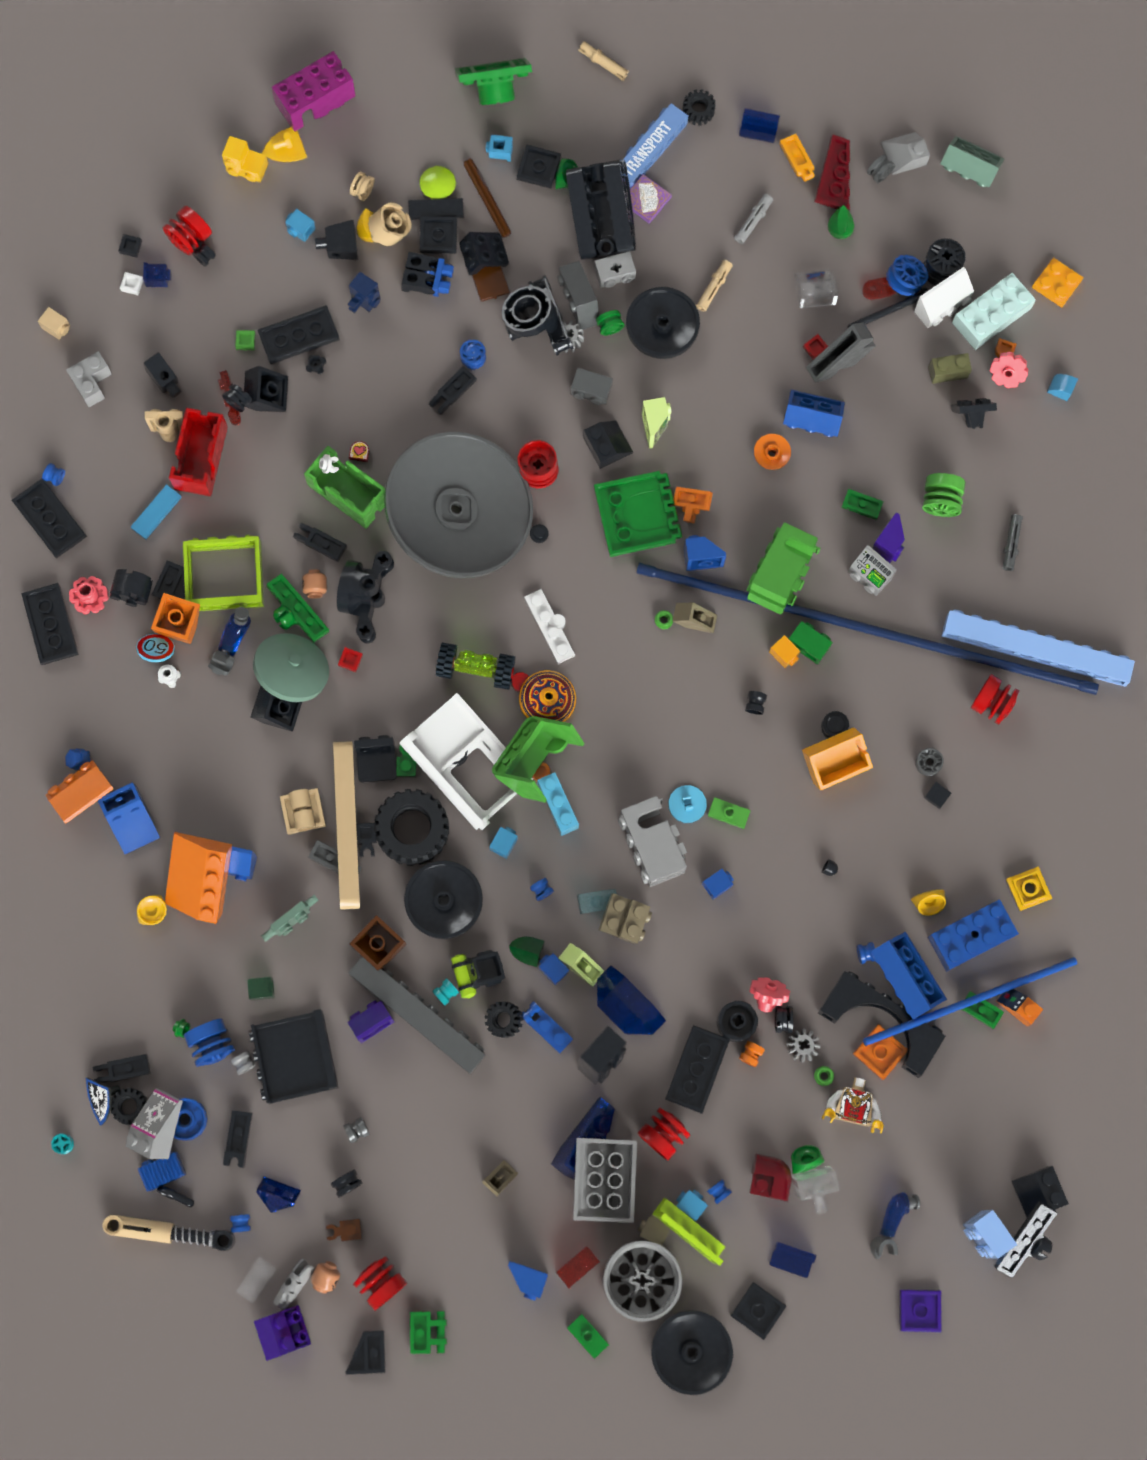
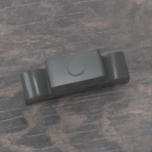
(842, 353)

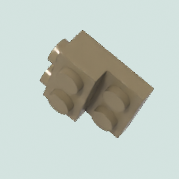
(625, 919)

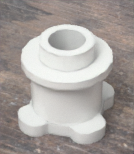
(172, 678)

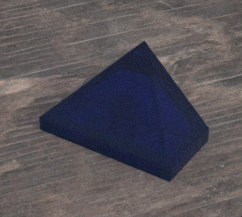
(277, 1194)

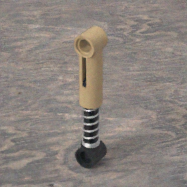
(166, 1232)

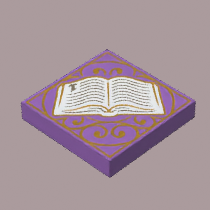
(648, 198)

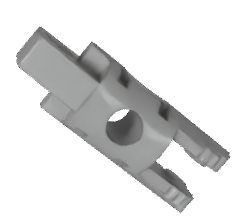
(293, 1284)

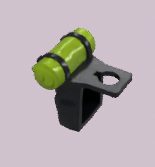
(477, 971)

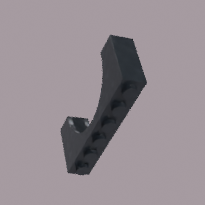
(852, 993)

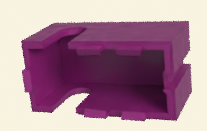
(316, 87)

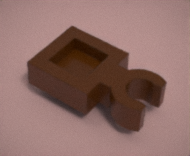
(348, 1230)

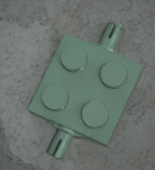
(284, 924)

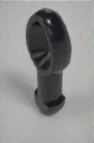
(170, 1193)

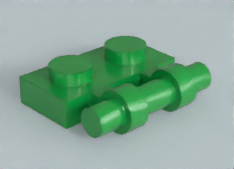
(421, 1332)

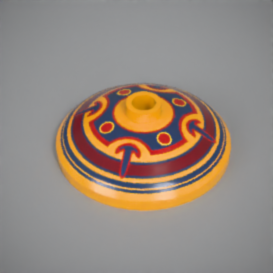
(533, 699)

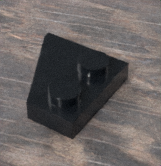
(369, 1354)

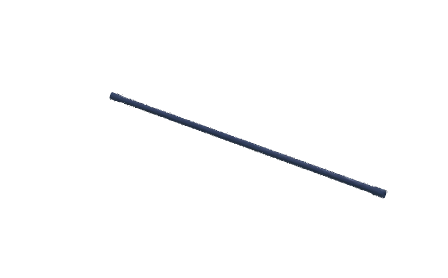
(1081, 685)

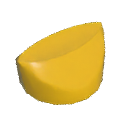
(363, 226)
(930, 902)
(151, 910)

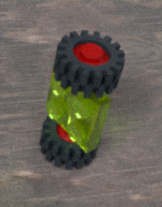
(475, 664)

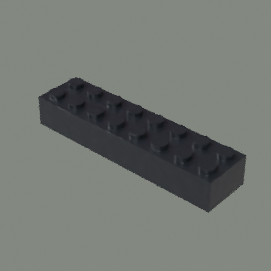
(602, 1055)

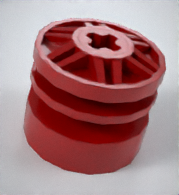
(187, 230)
(537, 454)
(995, 699)
(664, 1133)
(380, 1283)

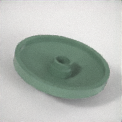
(291, 667)

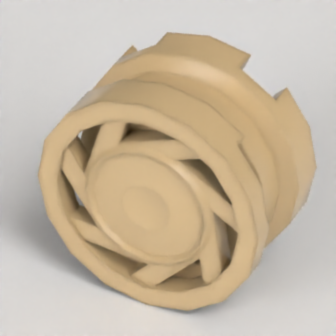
(362, 186)

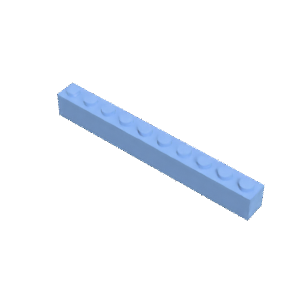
(1038, 648)

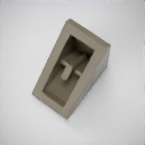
(500, 1178)

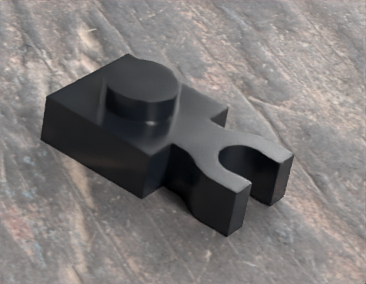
(366, 837)

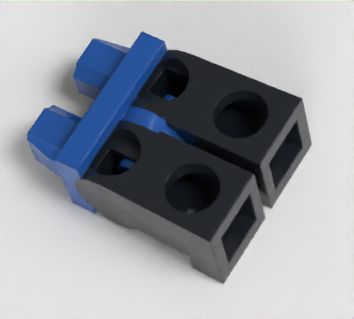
(425, 274)

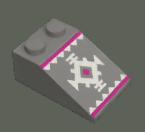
(155, 1126)

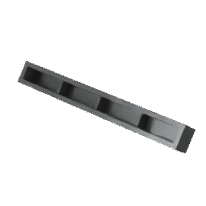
(418, 1015)

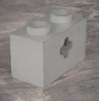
(606, 268)

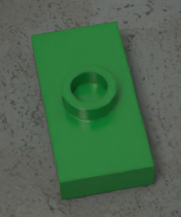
(587, 1336)

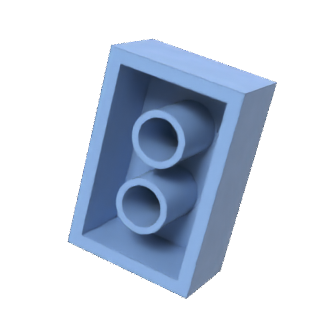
(989, 1234)

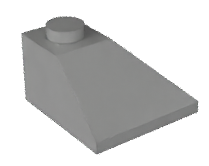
(906, 152)

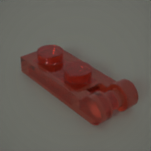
(224, 384)

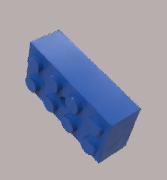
(956, 945)
(908, 975)

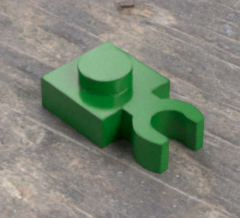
(405, 765)

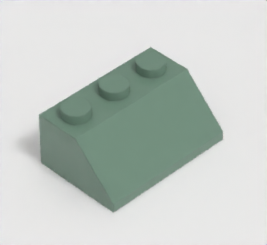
(972, 162)

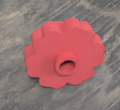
(1009, 370)
(88, 595)
(769, 993)

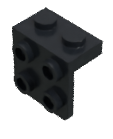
(483, 250)
(376, 759)

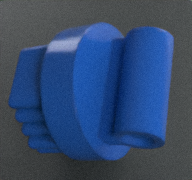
(76, 758)

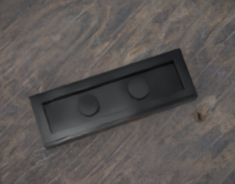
(436, 207)

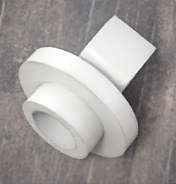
(326, 466)

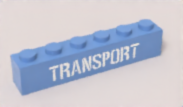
(654, 142)

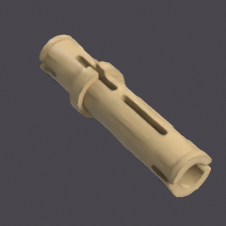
(607, 63)
(717, 280)

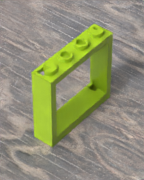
(229, 542)

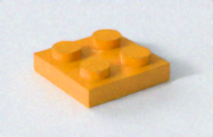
(1057, 282)

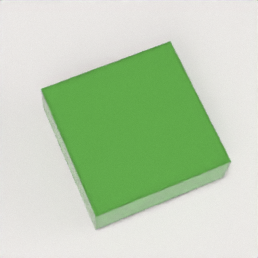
(245, 340)

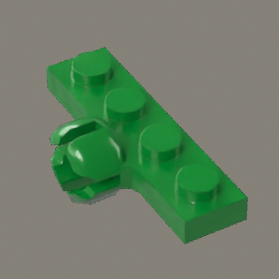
(295, 609)

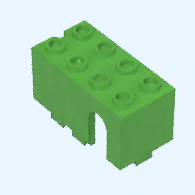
(347, 489)
(782, 568)

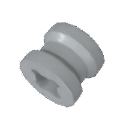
(243, 1063)

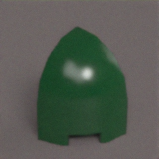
(527, 950)

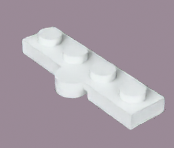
(550, 626)

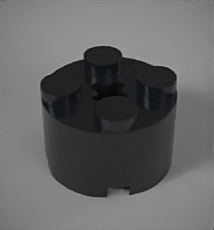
(131, 587)
(747, 1016)

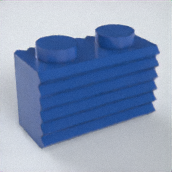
(161, 1171)

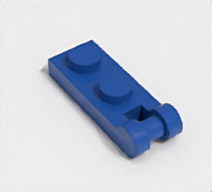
(547, 1028)

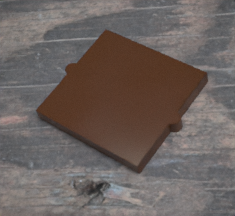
(490, 283)

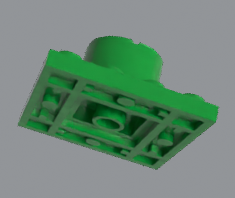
(494, 79)

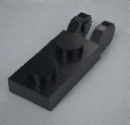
(453, 389)
(321, 542)
(124, 1068)

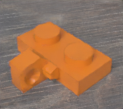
(692, 502)

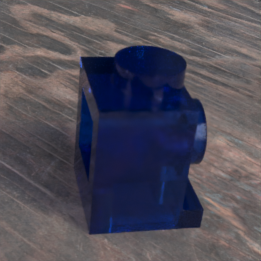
(156, 280)

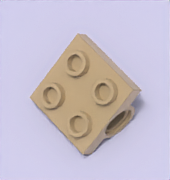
(165, 422)
(302, 810)

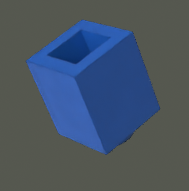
(718, 883)
(553, 968)

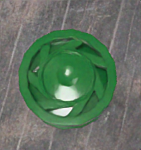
(610, 322)

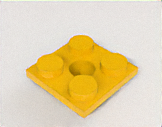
(1024, 899)

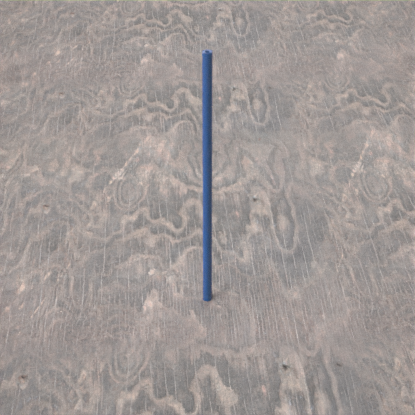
(969, 1001)

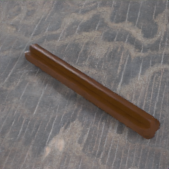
(487, 198)

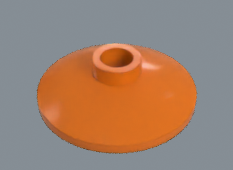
(772, 443)

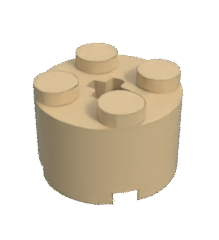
(389, 224)

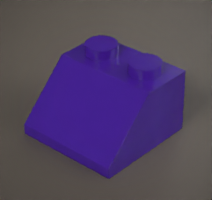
(890, 540)
(370, 1021)

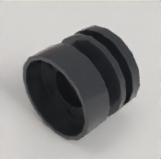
(943, 260)

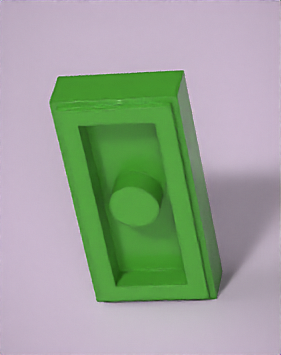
(729, 813)

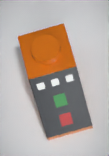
(1020, 1006)

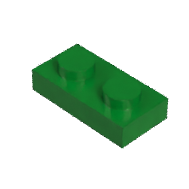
(862, 504)
(984, 1012)

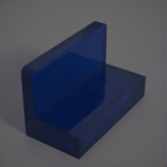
(759, 125)
(792, 1259)

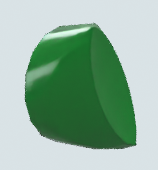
(561, 179)
(841, 223)
(806, 1159)

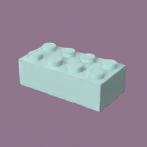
(993, 311)

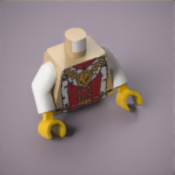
(854, 1106)

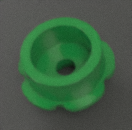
(180, 1028)

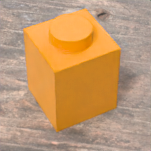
(785, 652)

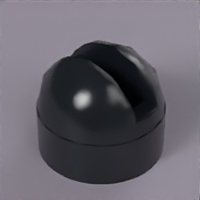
(830, 868)

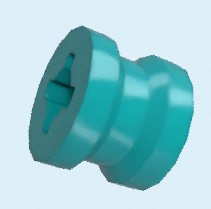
(58, 1144)

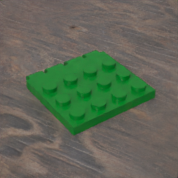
(637, 513)

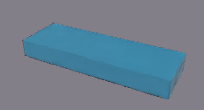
(156, 512)

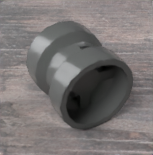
(360, 1127)

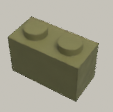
(950, 368)

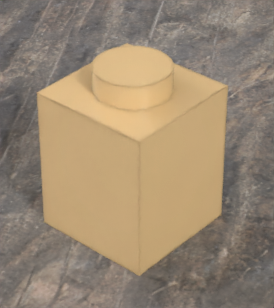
(54, 323)

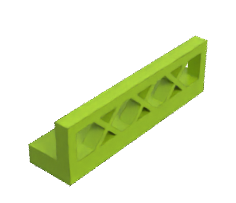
(689, 1231)

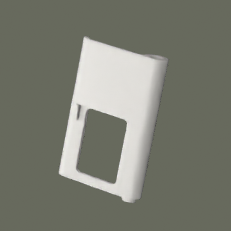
(444, 741)

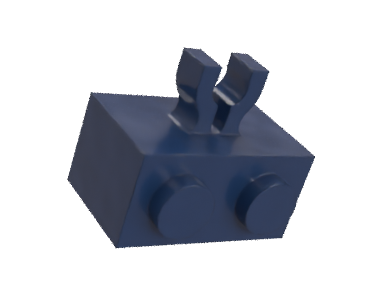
(363, 293)

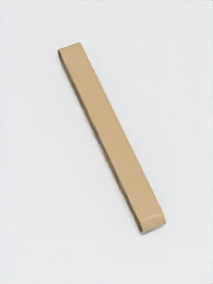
(346, 825)

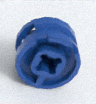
(473, 355)

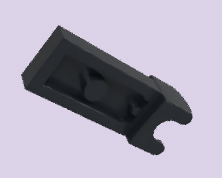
(238, 1138)

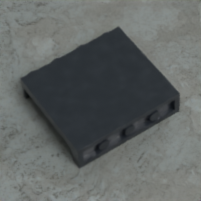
(293, 1057)

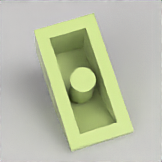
(581, 964)

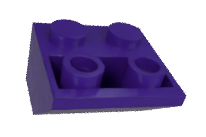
(282, 1332)

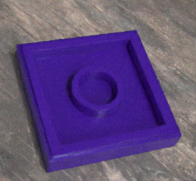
(920, 1311)

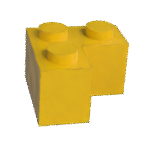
(242, 161)

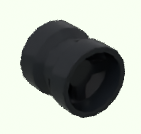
(756, 702)

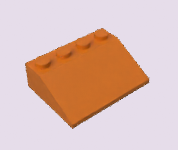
(198, 876)

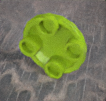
(437, 182)

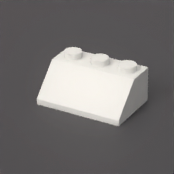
(944, 298)

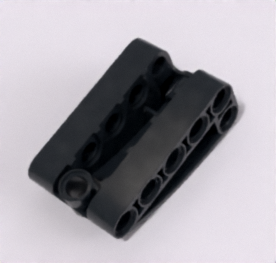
(602, 208)

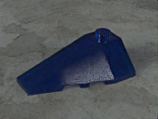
(594, 1126)

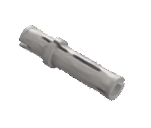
(765, 202)

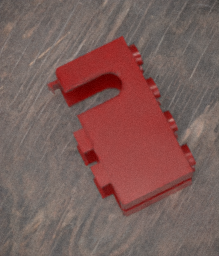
(198, 452)

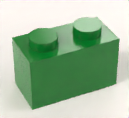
(810, 642)

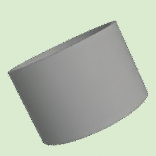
(665, 1302)

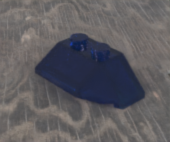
(626, 1004)

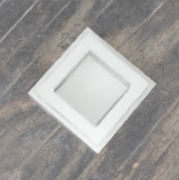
(131, 283)

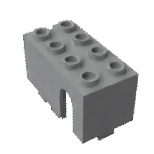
(653, 846)

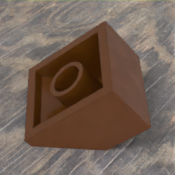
(378, 943)

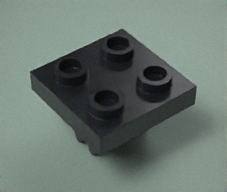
(974, 411)

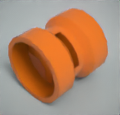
(751, 1054)

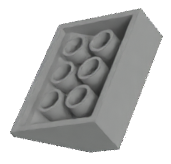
(605, 1180)

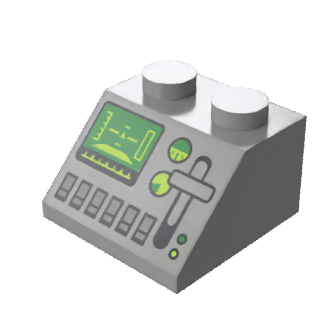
(872, 571)

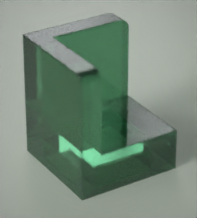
(261, 988)

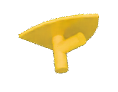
(285, 147)

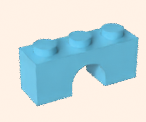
(558, 804)

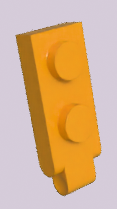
(797, 157)

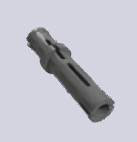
(1012, 543)

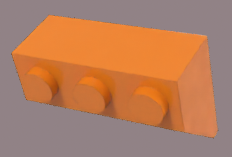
(78, 791)

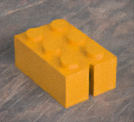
(837, 758)

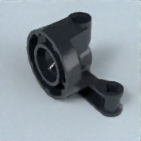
(538, 303)
(356, 592)

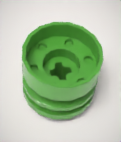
(943, 495)

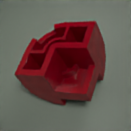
(771, 1178)

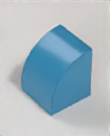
(1062, 386)

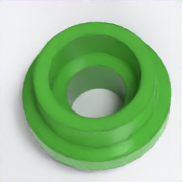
(664, 614)
(830, 1076)

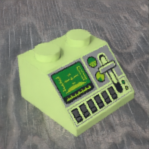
(655, 418)

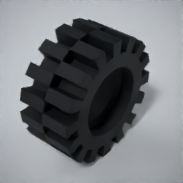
(703, 98)
(492, 1019)
(118, 1100)

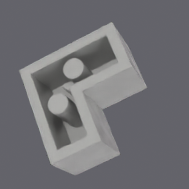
(87, 374)

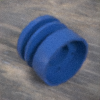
(209, 1042)

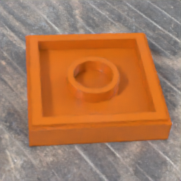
(881, 1055)

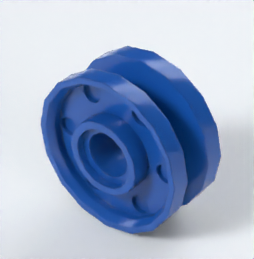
(907, 275)
(197, 1122)

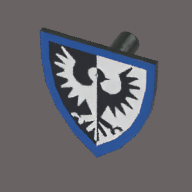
(100, 1099)

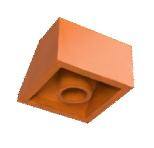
(176, 618)

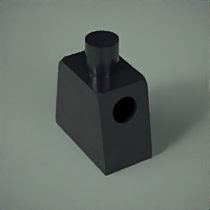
(339, 241)
(158, 370)

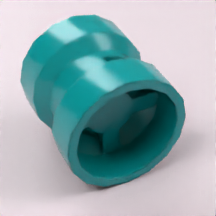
(445, 991)

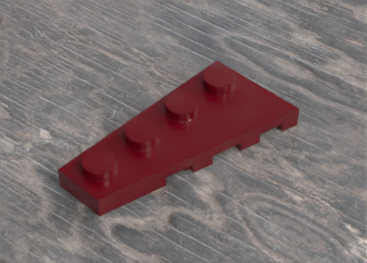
(834, 180)

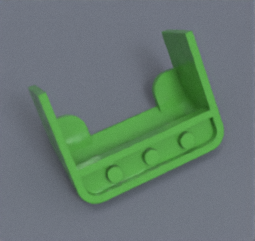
(528, 750)

